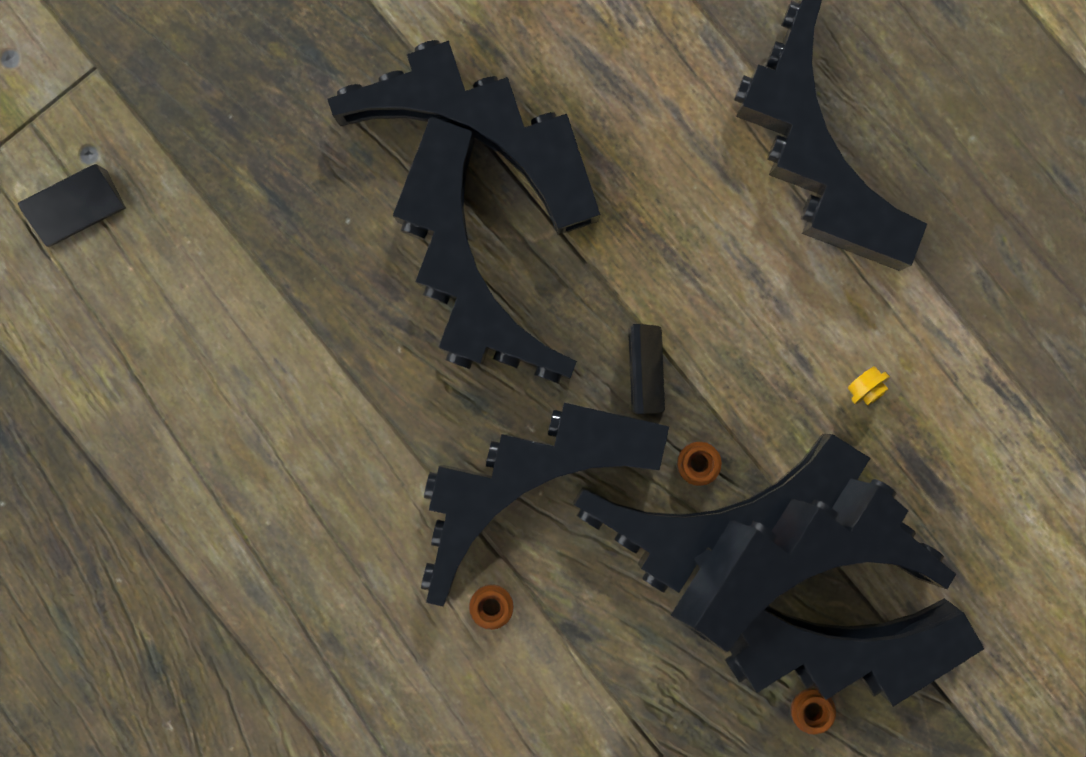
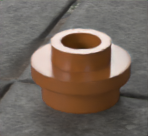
(712, 468)
(488, 620)
(818, 723)

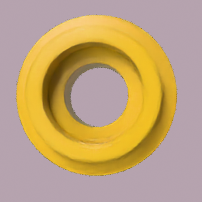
(869, 386)

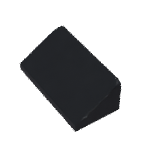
(72, 204)
(646, 369)

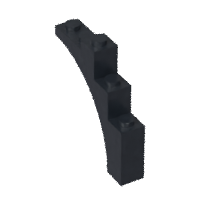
(541, 152)
(435, 206)
(845, 208)
(472, 499)
(677, 538)
(758, 565)
(887, 656)

